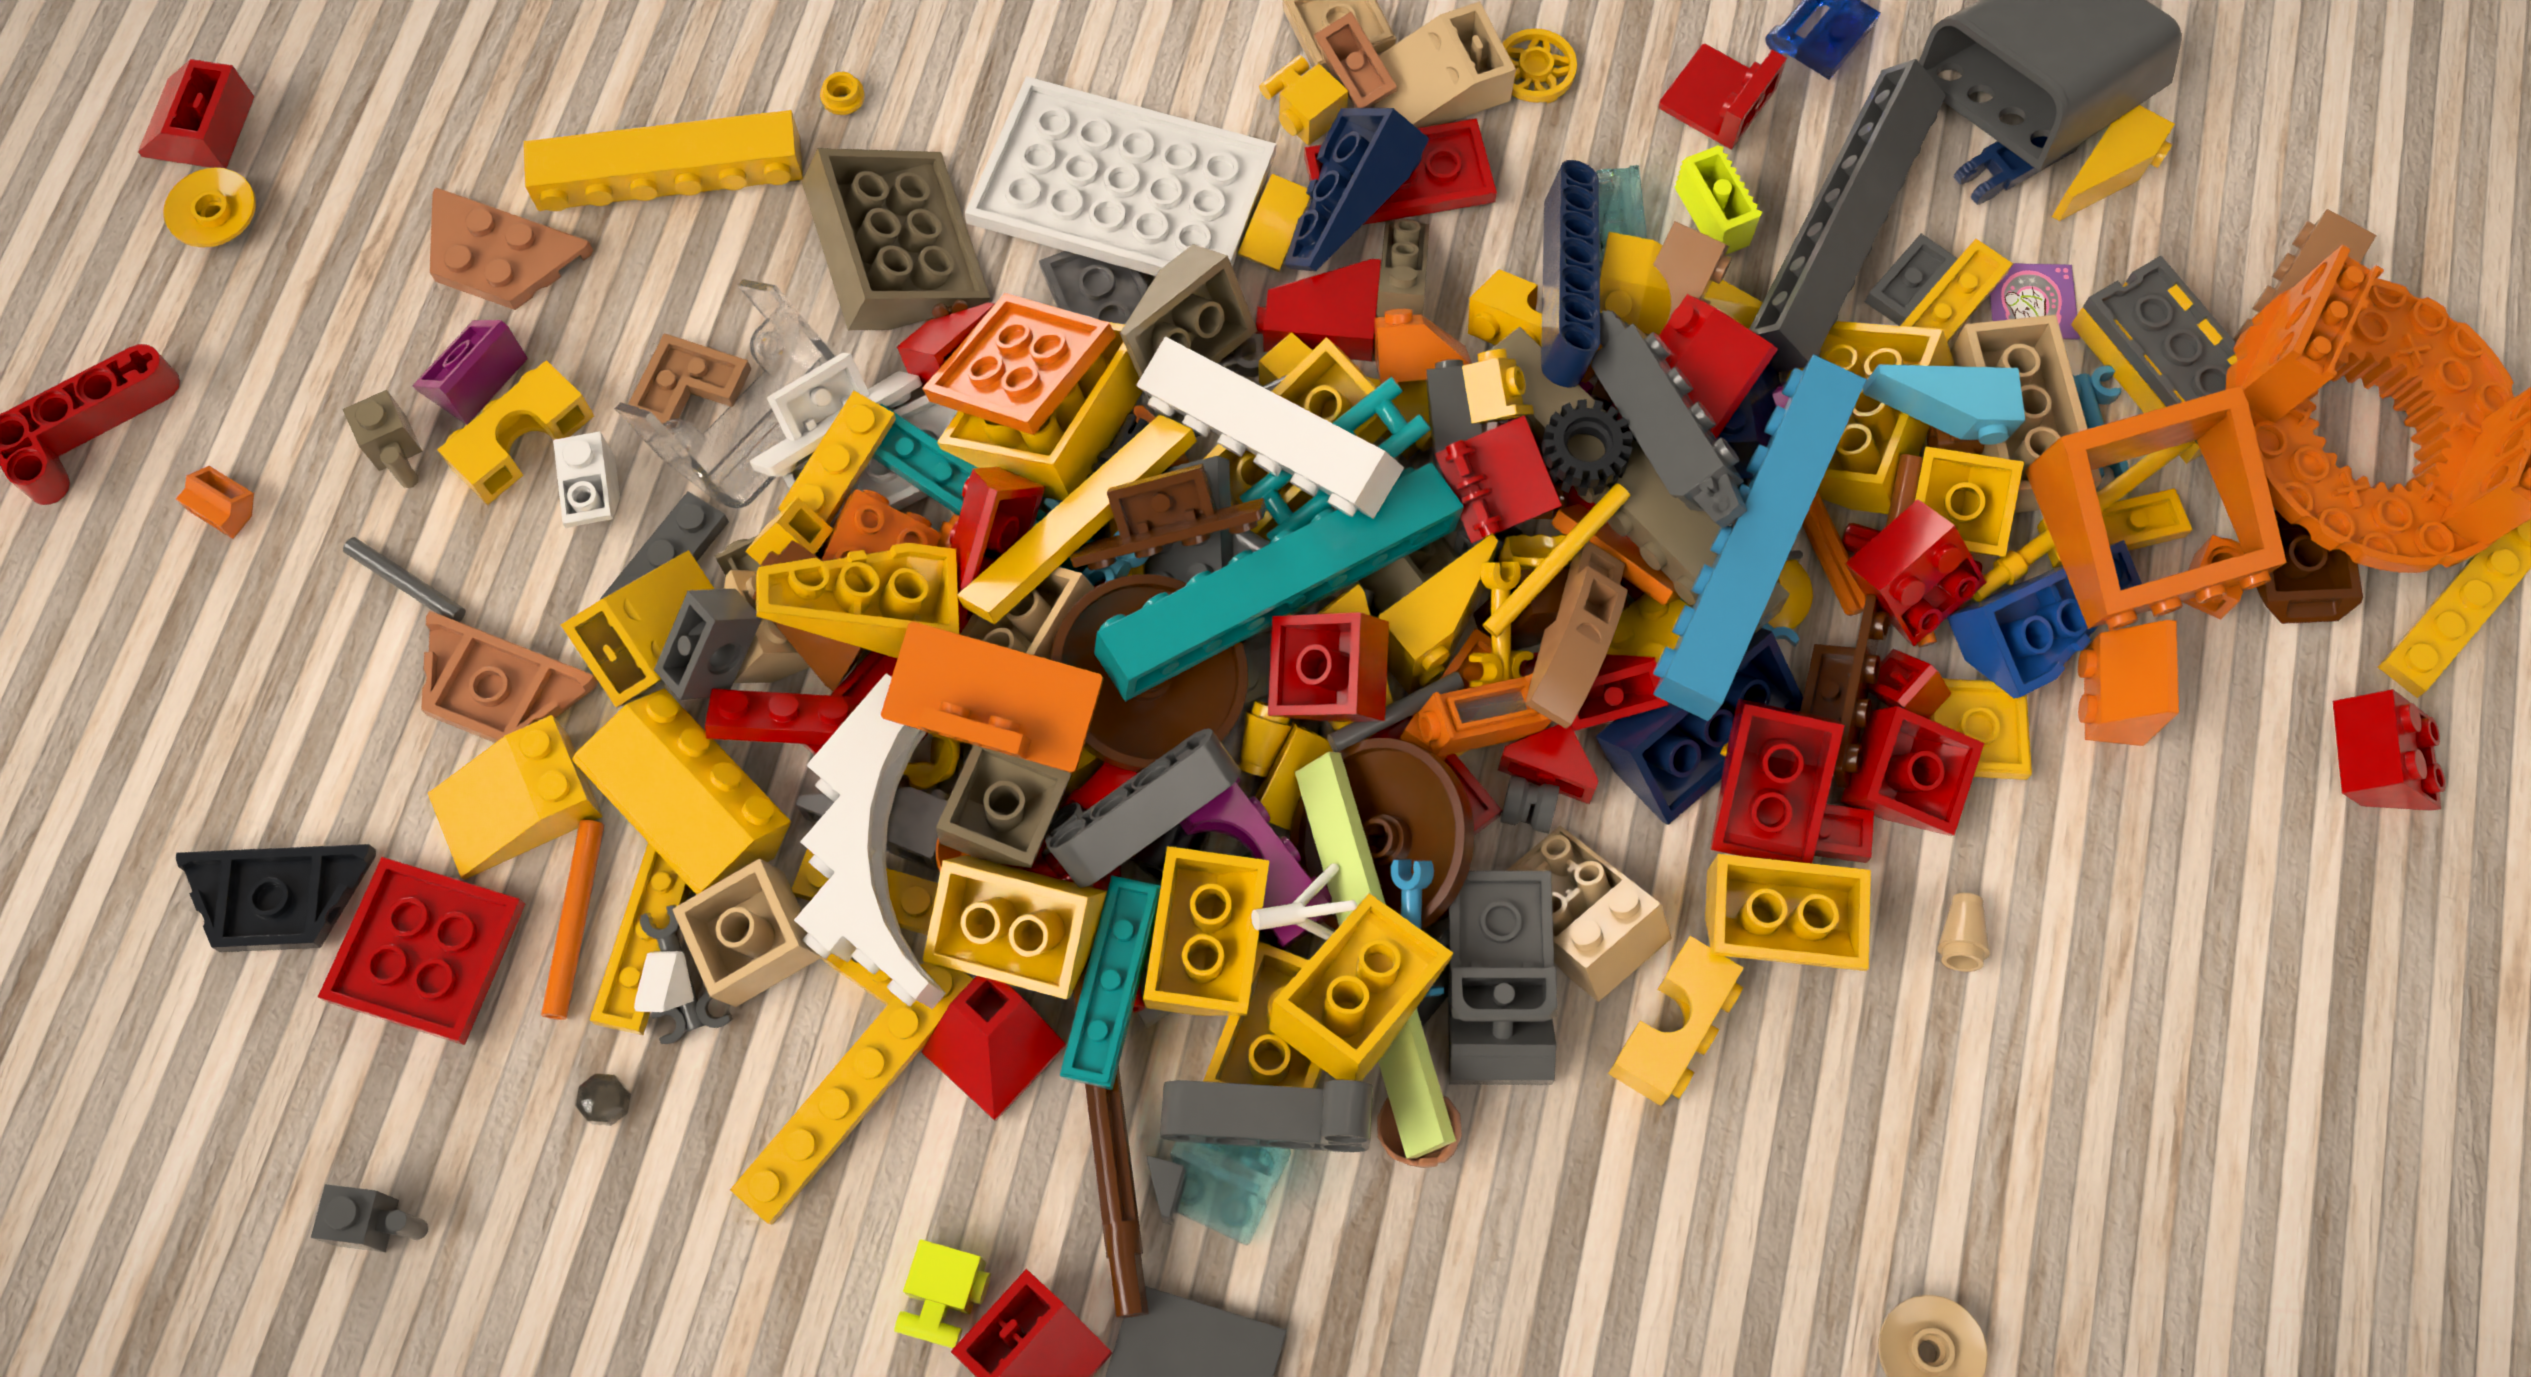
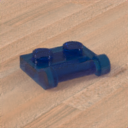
(1830, 39)

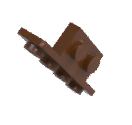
(1163, 512)
(1840, 686)

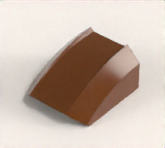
(2313, 582)

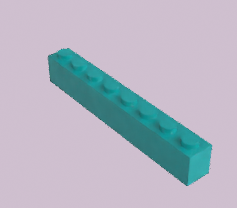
(1273, 581)

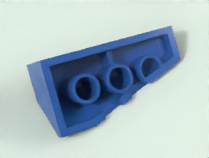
(2031, 628)

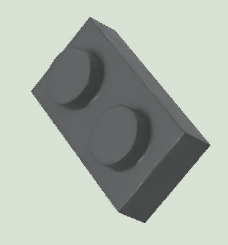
(1910, 279)

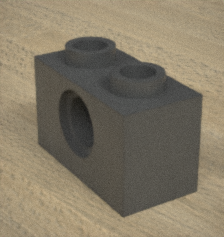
(707, 643)

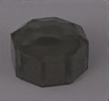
(603, 1099)

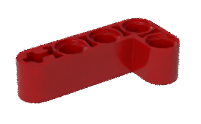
(77, 412)

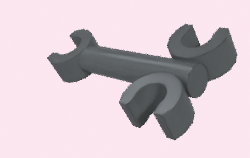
(691, 1014)

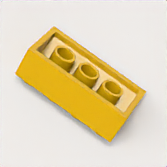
(682, 791)

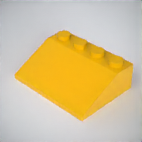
(1876, 434)
(1068, 440)

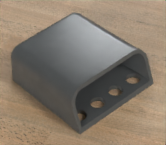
(2053, 64)

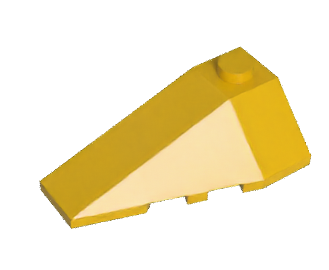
(1641, 295)
(864, 595)

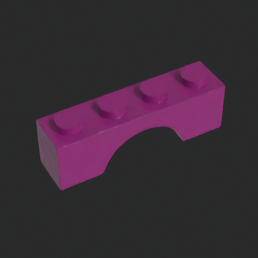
(1248, 823)

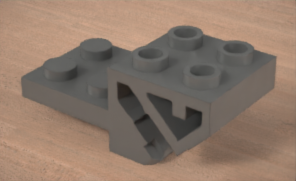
(1502, 980)

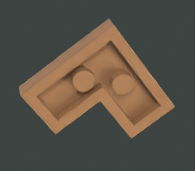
(687, 369)

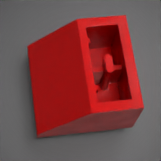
(198, 116)
(1917, 571)
(2388, 752)
(1030, 1336)

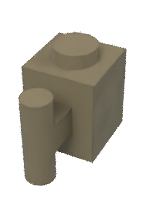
(385, 435)

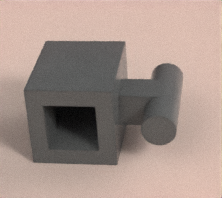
(363, 1219)

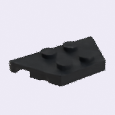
(273, 893)

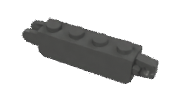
(1666, 420)

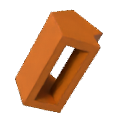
(217, 500)

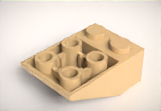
(1449, 69)
(1599, 915)

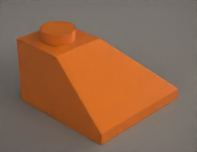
(1411, 345)

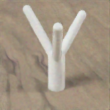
(1297, 912)

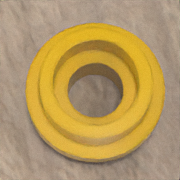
(842, 84)

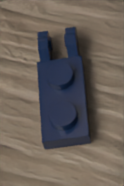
(2003, 165)

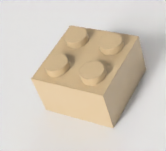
(745, 933)

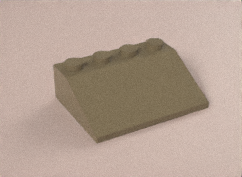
(891, 235)

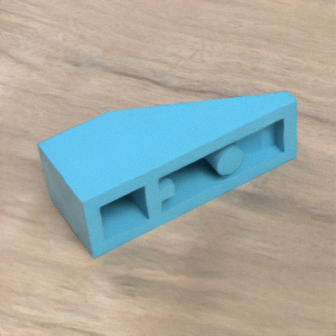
(1955, 399)

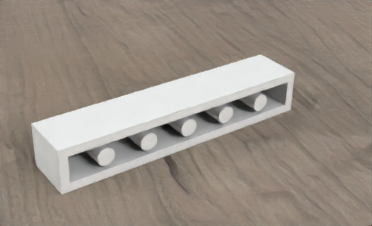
(1271, 428)

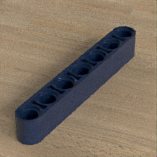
(1570, 275)

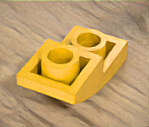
(1274, 223)

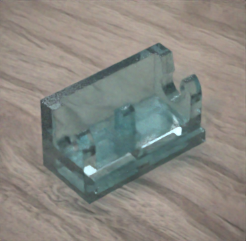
(1620, 204)

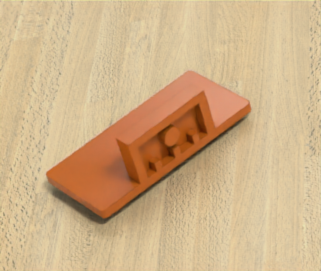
(992, 697)

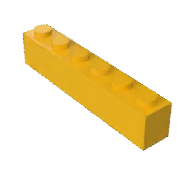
(663, 160)

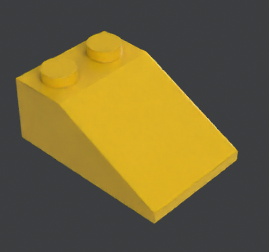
(1433, 618)
(513, 798)
(1358, 990)

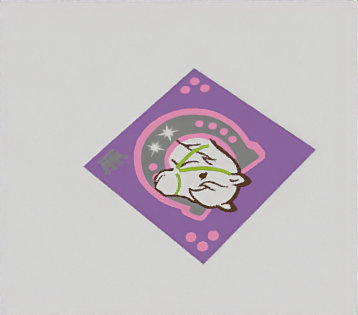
(2035, 292)

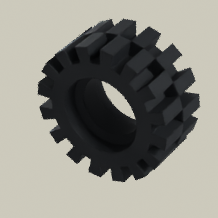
(1594, 423)

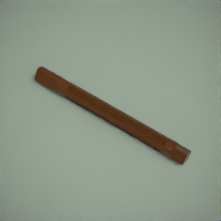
(1116, 1192)

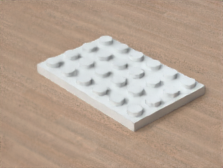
(1117, 179)

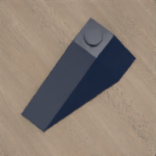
(1363, 165)

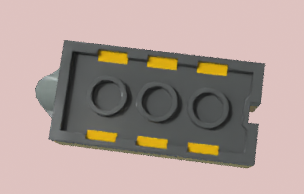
(2157, 340)

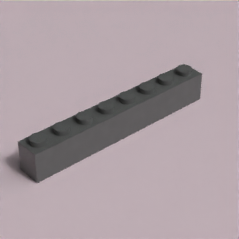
(1847, 214)

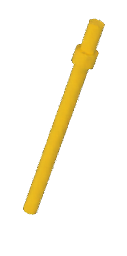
(2015, 564)

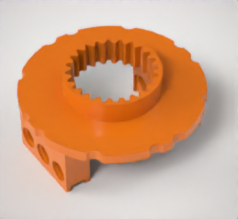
(2436, 369)

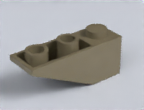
(1403, 267)

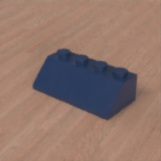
(1675, 755)

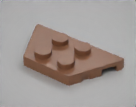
(496, 251)
(493, 683)

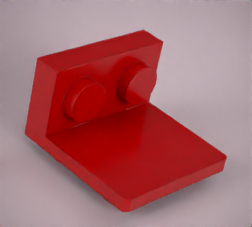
(1721, 93)

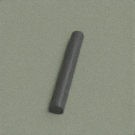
(403, 579)
(1394, 712)

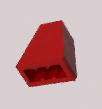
(1327, 305)

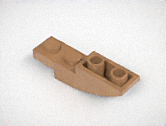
(1579, 637)

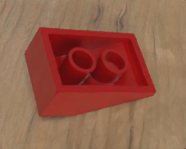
(1775, 782)

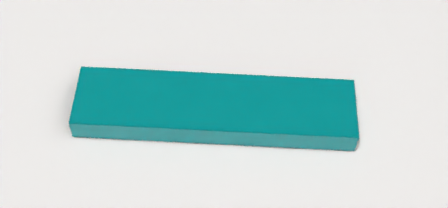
(1111, 983)

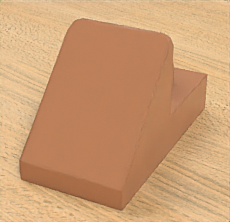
(1354, 62)

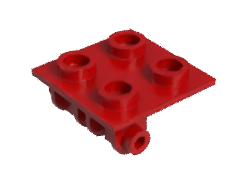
(1498, 478)

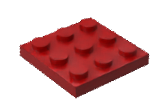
(422, 950)

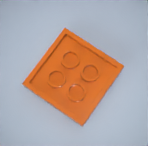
(1019, 363)

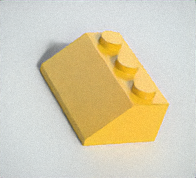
(1788, 912)
(1012, 925)
(1205, 933)

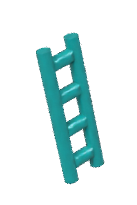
(1402, 437)

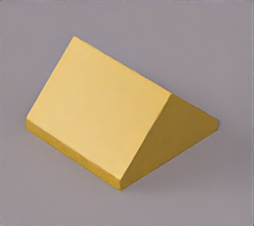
(1972, 494)

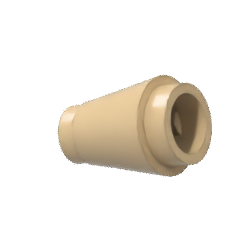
(1964, 934)

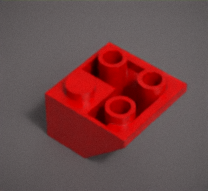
(992, 1044)

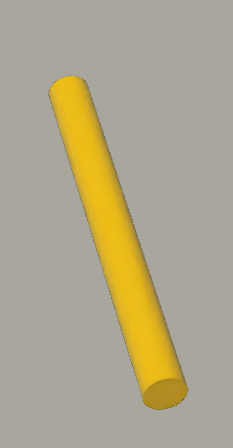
(1556, 560)

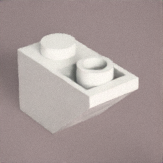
(586, 479)

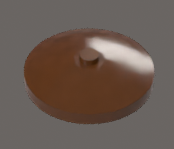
(1161, 718)
(1408, 811)

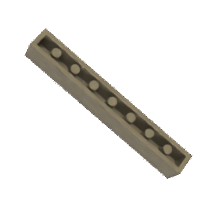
(1659, 524)

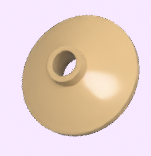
(1943, 1324)

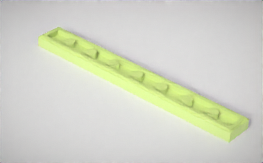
(1407, 1062)

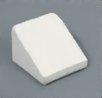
(663, 982)

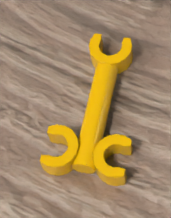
(1502, 662)

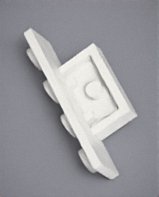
(814, 401)

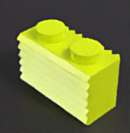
(1717, 198)

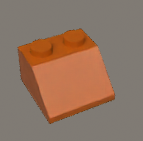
(2129, 683)

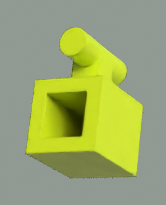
(944, 1281)

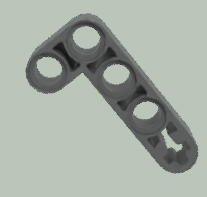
(1141, 809)
(1269, 1115)

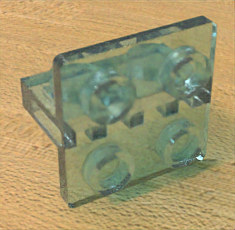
(1228, 1185)

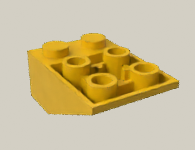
(629, 627)

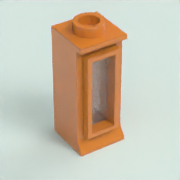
(1479, 717)

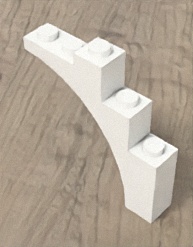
(854, 908)

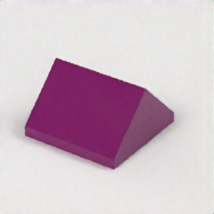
(472, 369)

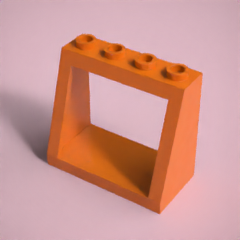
(2074, 518)

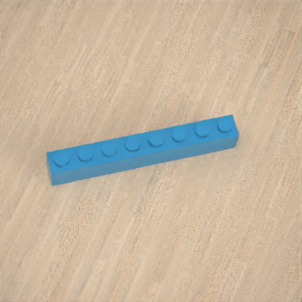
(1758, 542)

